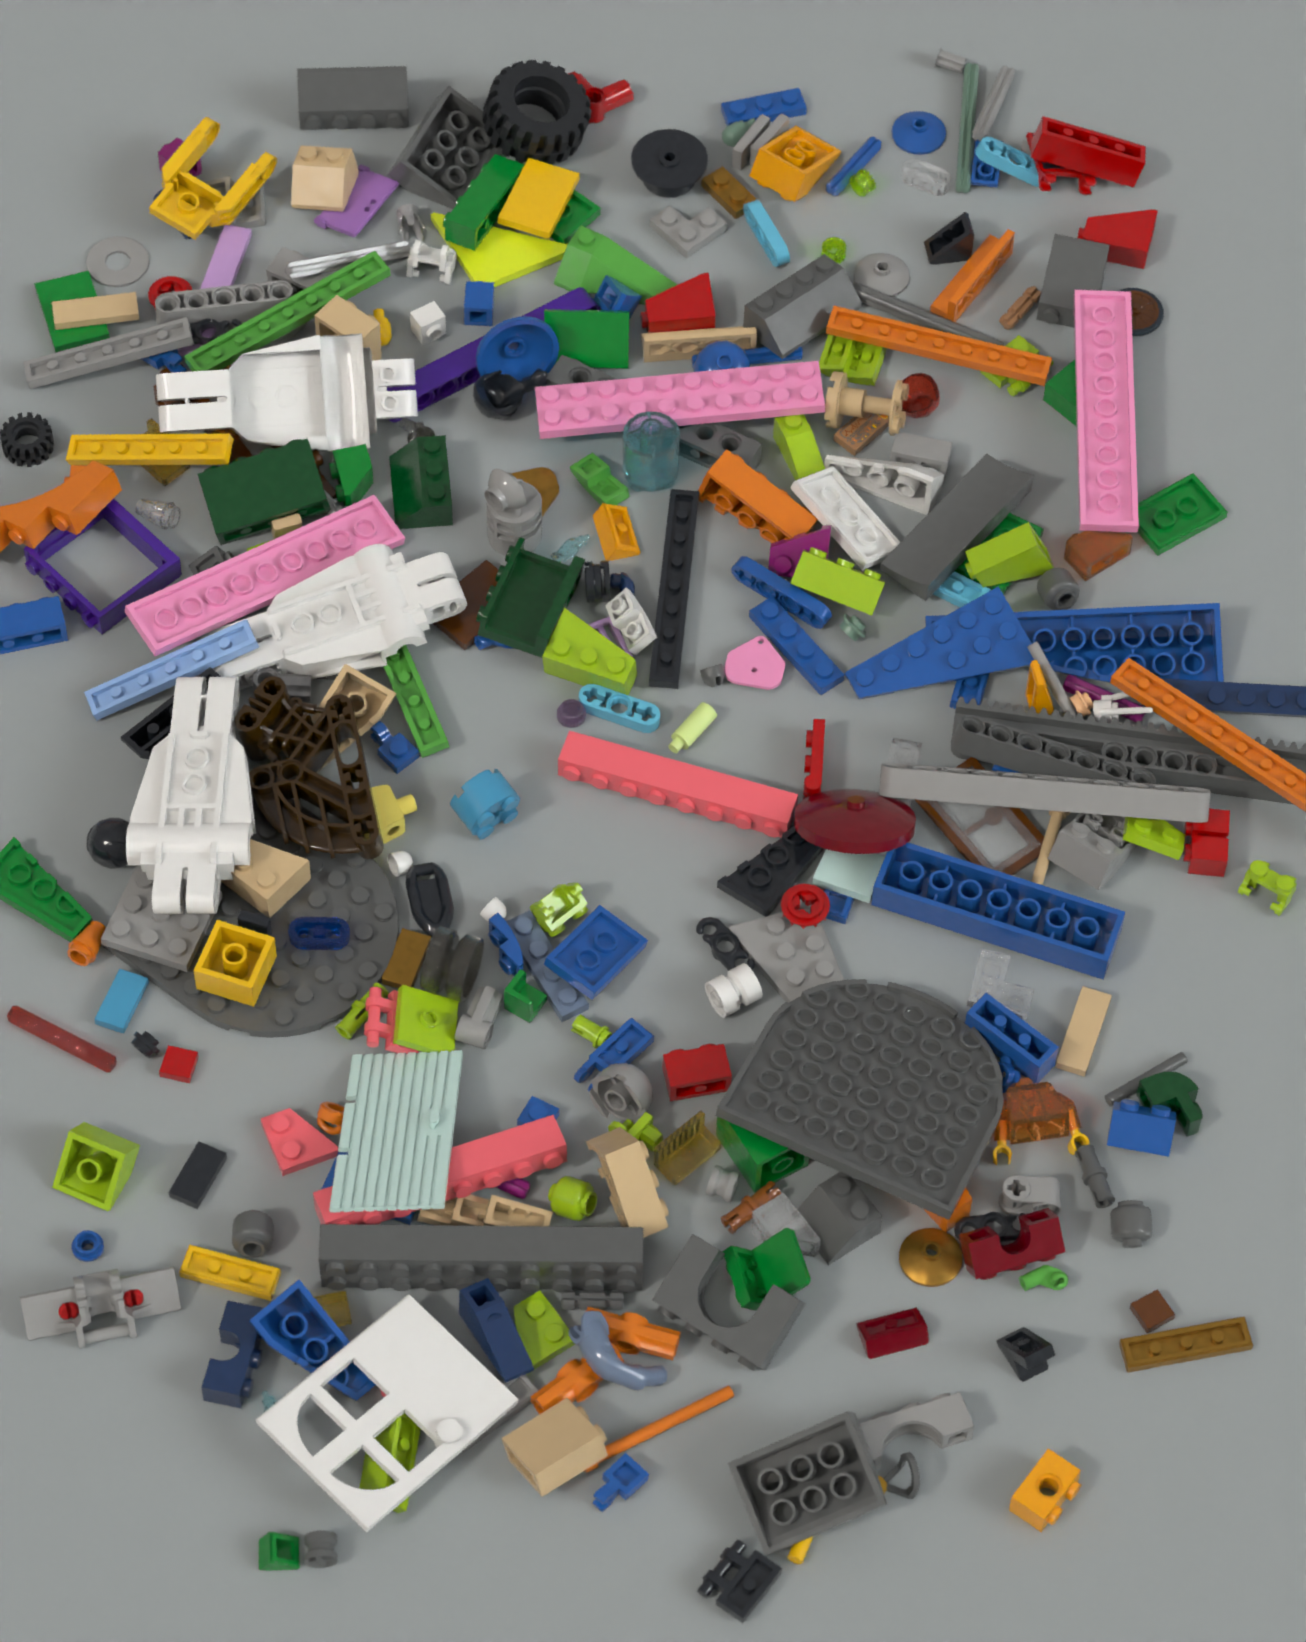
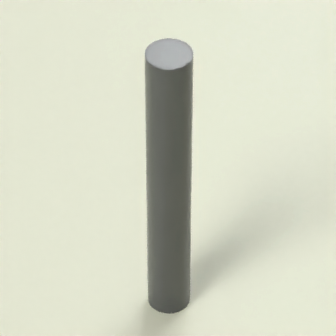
(1132, 1086)

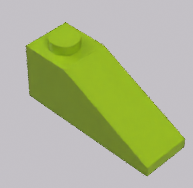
(797, 445)

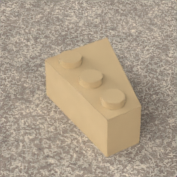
(630, 1181)

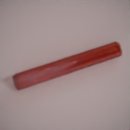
(62, 1038)

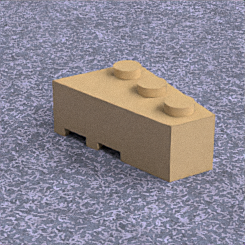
(270, 877)

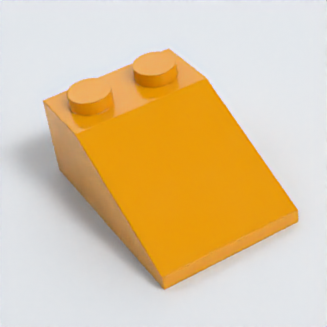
(793, 163)

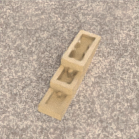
(485, 1212)

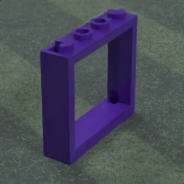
(137, 534)

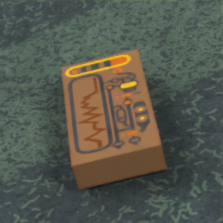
(861, 431)

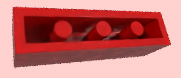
(1088, 152)

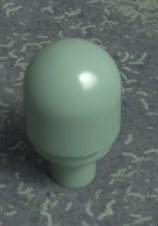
(735, 131)

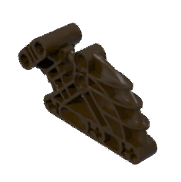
(279, 724)

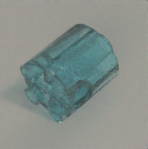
(651, 451)

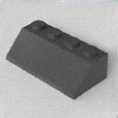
(353, 97)
(800, 306)

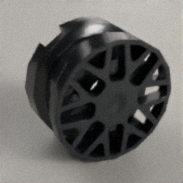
(593, 581)

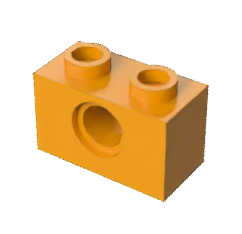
(1051, 1473)

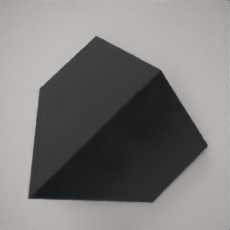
(952, 242)

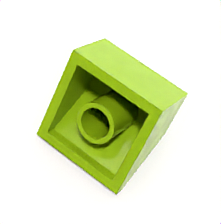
(95, 1165)

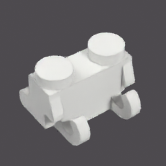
(421, 253)

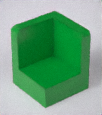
(523, 998)

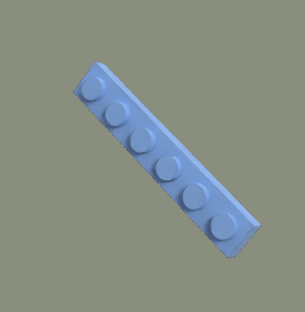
(163, 672)

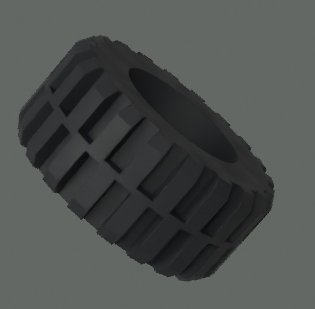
(539, 86)

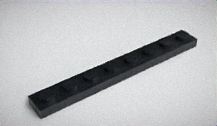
(674, 589)

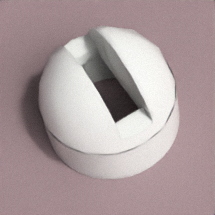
(399, 862)
(493, 907)

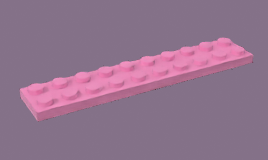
(684, 397)
(1105, 411)
(258, 575)

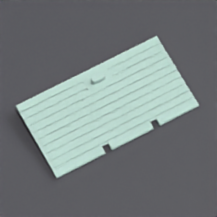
(397, 1132)

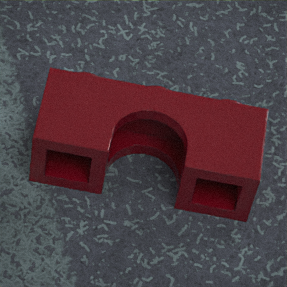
(1038, 1241)

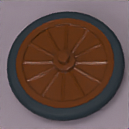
(1146, 311)

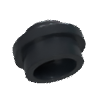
(145, 1044)

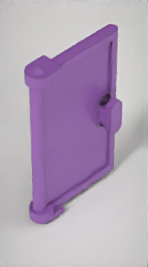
(359, 209)

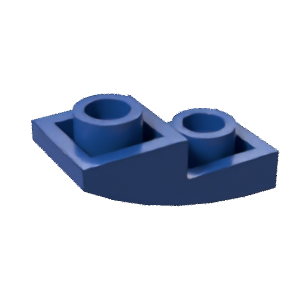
(983, 173)
(509, 950)

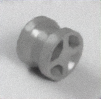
(723, 1183)

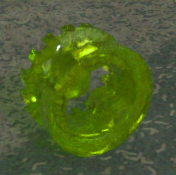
(862, 182)
(835, 242)

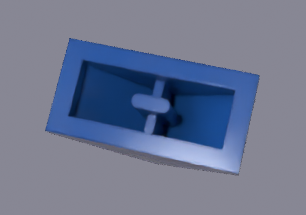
(616, 296)

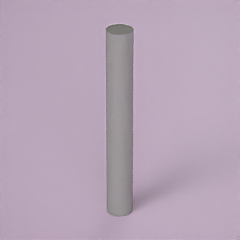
(1052, 680)

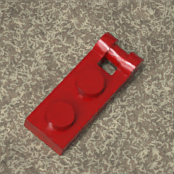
(814, 762)

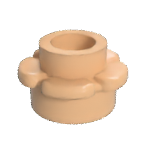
(1082, 703)

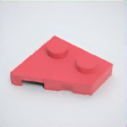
(296, 1141)

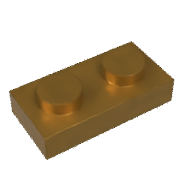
(727, 191)

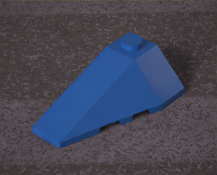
(308, 1336)

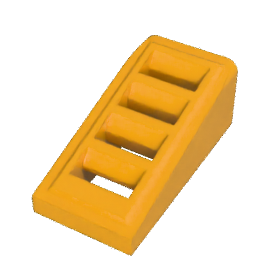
(1037, 689)

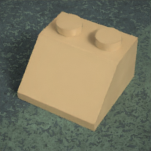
(323, 178)

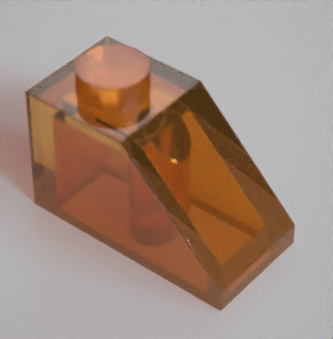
(1096, 551)

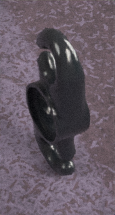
(199, 327)
(723, 934)
(1008, 1234)

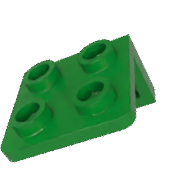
(772, 1262)

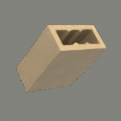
(555, 1446)

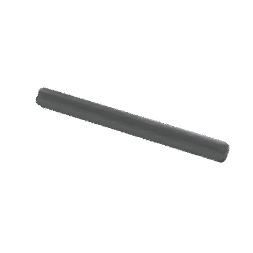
(917, 315)

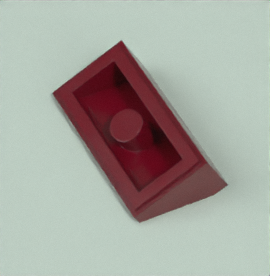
(893, 1333)

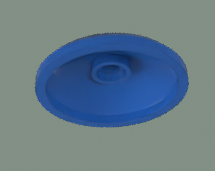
(518, 348)

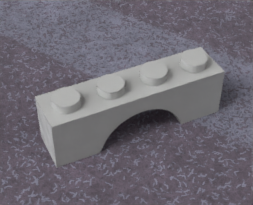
(941, 1420)

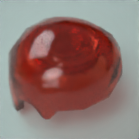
(922, 396)

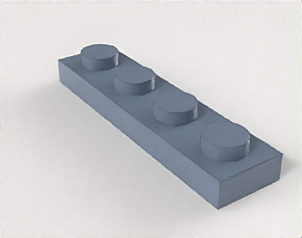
(535, 948)

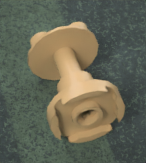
(855, 402)

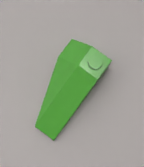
(593, 256)

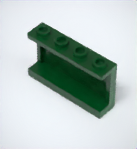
(262, 489)
(528, 599)

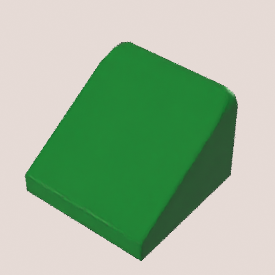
(278, 1552)

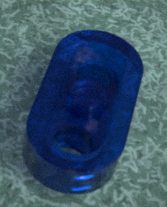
(319, 932)

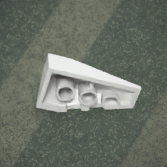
(897, 482)

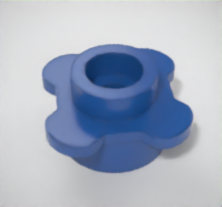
(1012, 1076)

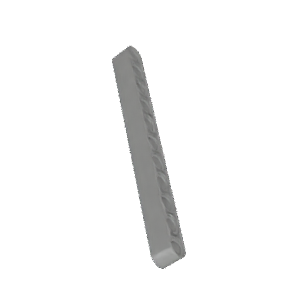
(1045, 792)

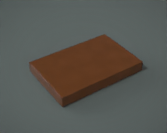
(475, 586)

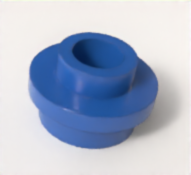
(87, 1238)

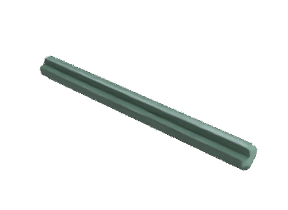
(967, 124)

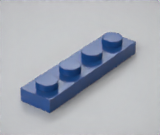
(796, 645)

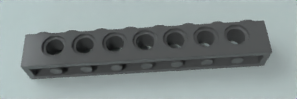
(697, 442)

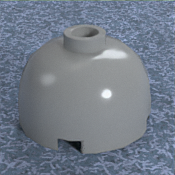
(621, 1092)

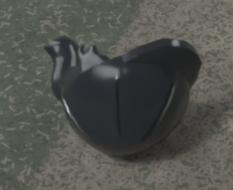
(501, 394)
(108, 842)

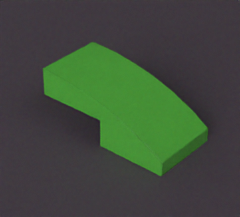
(598, 481)

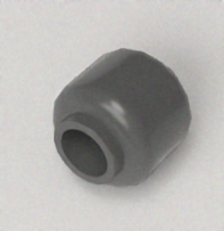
(1058, 589)
(1131, 1223)
(252, 1233)

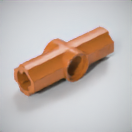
(634, 1334)
(573, 1381)

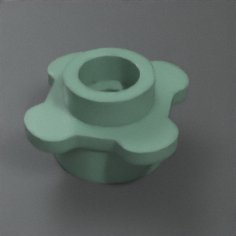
(853, 627)

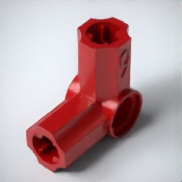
(605, 98)

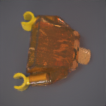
(1036, 1114)

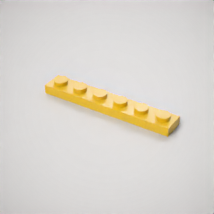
(150, 449)

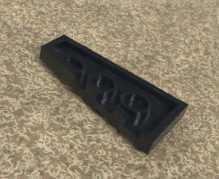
(771, 873)

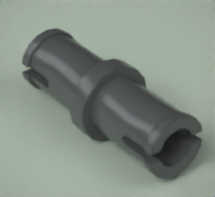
(1094, 1176)

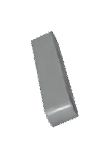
(222, 303)

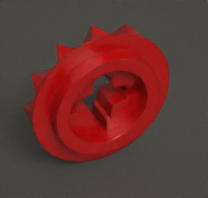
(166, 285)
(809, 895)

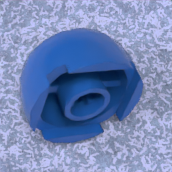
(721, 356)

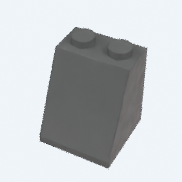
(1071, 267)

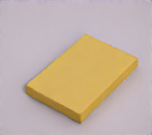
(538, 198)

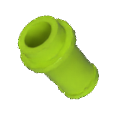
(590, 1031)

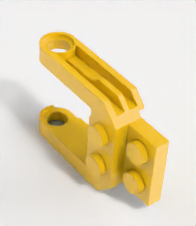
(191, 203)

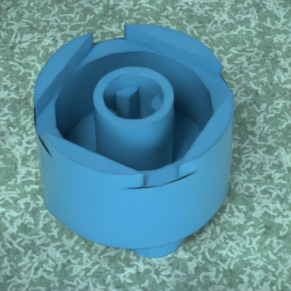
(486, 803)

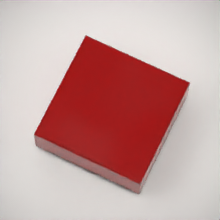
(178, 1064)

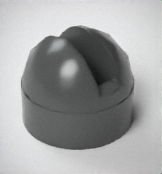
(713, 675)

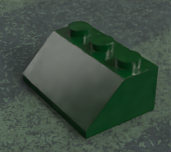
(421, 484)

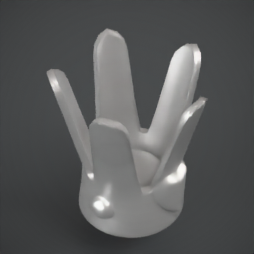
(409, 216)

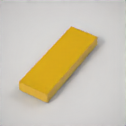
(230, 1272)

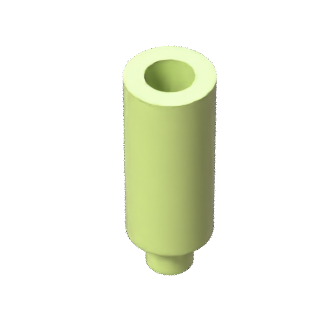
(692, 727)

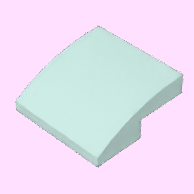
(849, 873)

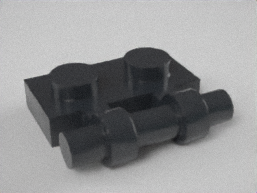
(747, 1587)

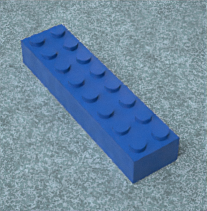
(998, 909)

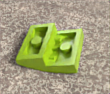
(857, 359)

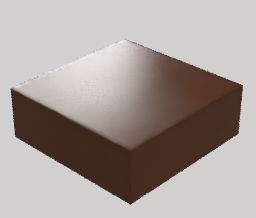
(1152, 1311)

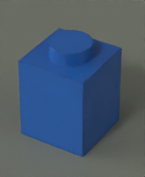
(479, 303)

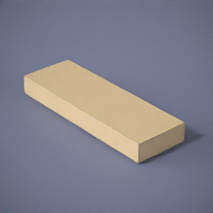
(95, 310)
(1083, 1031)

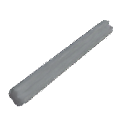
(339, 260)

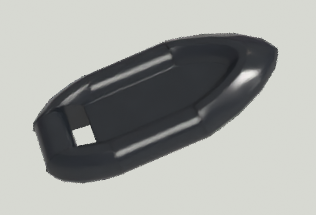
(430, 898)

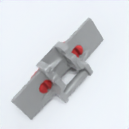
(100, 1293)

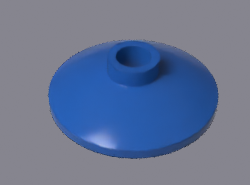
(918, 132)

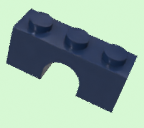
(229, 1380)

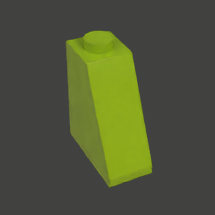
(1009, 557)

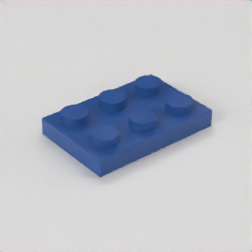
(595, 952)

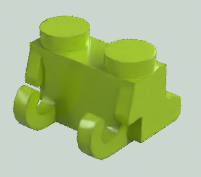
(1282, 885)
(558, 907)

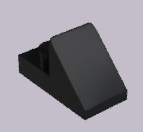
(1026, 1352)

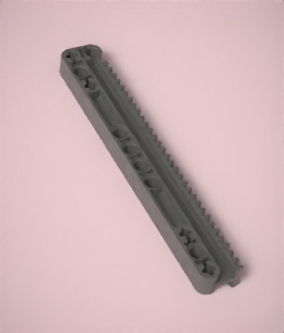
(1137, 745)

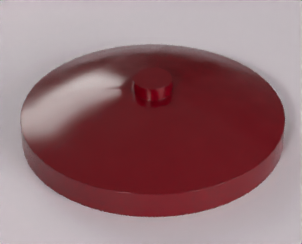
(854, 821)

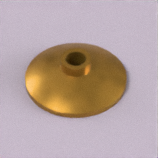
(928, 1269)

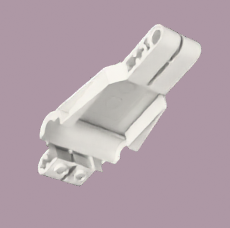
(293, 391)
(350, 615)
(194, 801)

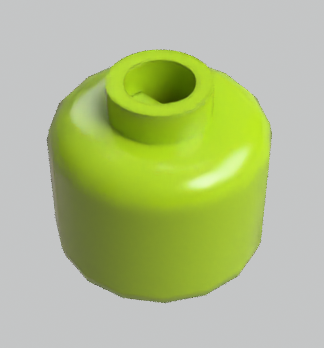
(572, 1198)

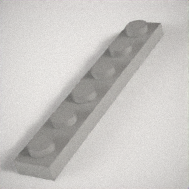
(108, 353)

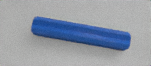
(853, 165)

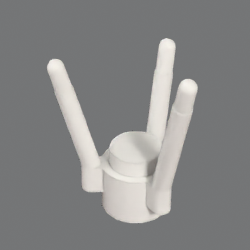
(1110, 709)

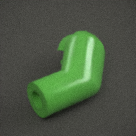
(1045, 1276)

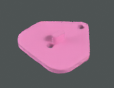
(755, 665)

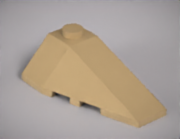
(367, 697)

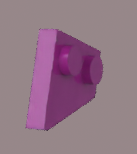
(786, 553)

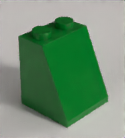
(758, 1157)

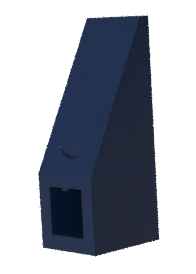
(494, 1329)

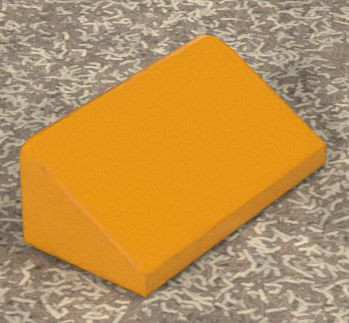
(615, 532)

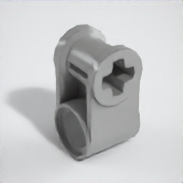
(1030, 1194)

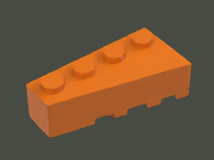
(754, 500)

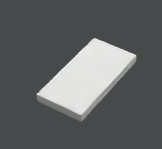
(851, 519)

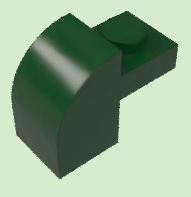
(1175, 1092)

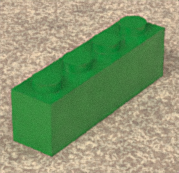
(482, 203)

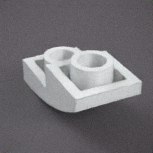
(632, 621)

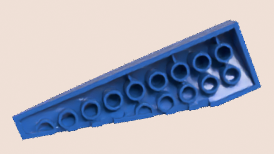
(1095, 642)

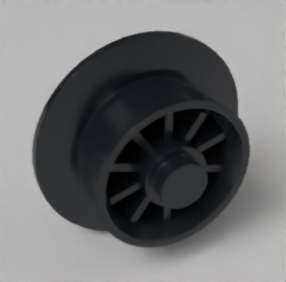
(669, 162)

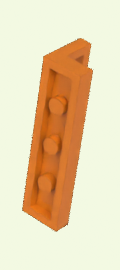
(973, 276)

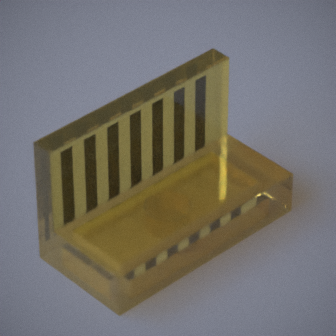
(685, 1149)

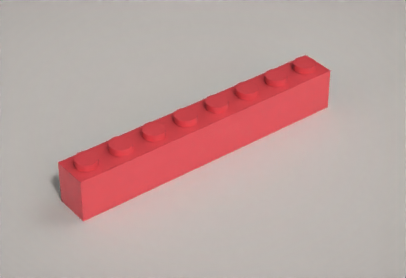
(677, 784)
(475, 1167)

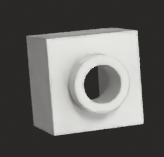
(428, 323)

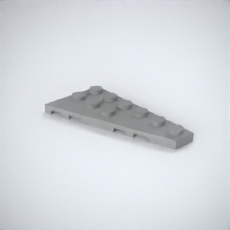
(788, 954)

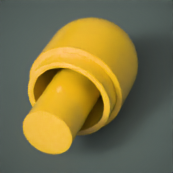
(385, 326)

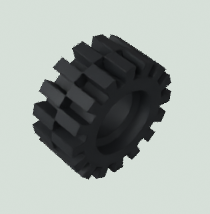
(26, 452)

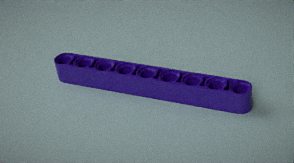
(459, 367)

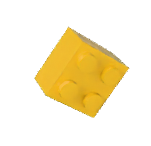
(235, 963)

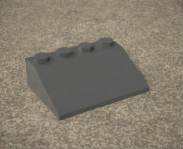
(445, 150)
(808, 1482)

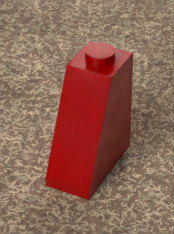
(1126, 233)
(681, 307)

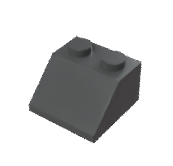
(840, 1216)

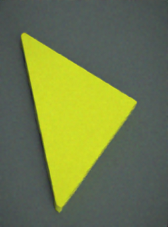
(503, 254)

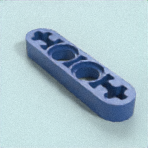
(786, 594)

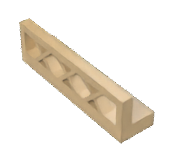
(686, 343)

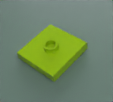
(425, 1020)

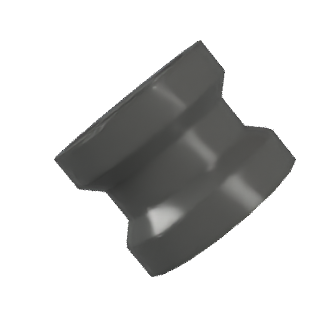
(320, 1549)

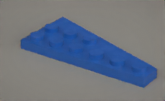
(960, 646)

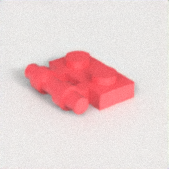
(374, 1028)

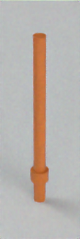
(666, 1423)

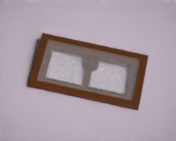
(987, 834)

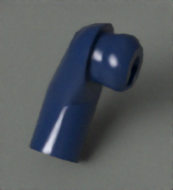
(622, 581)

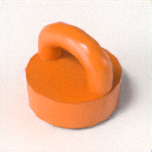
(332, 1114)

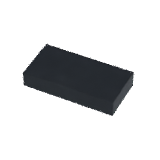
(197, 1175)

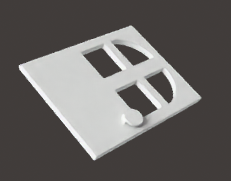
(422, 1376)

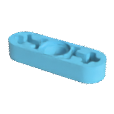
(999, 154)
(766, 233)
(625, 719)

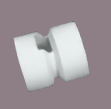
(737, 988)

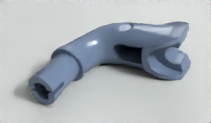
(599, 1354)

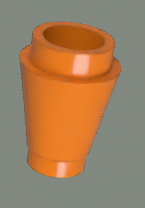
(86, 944)

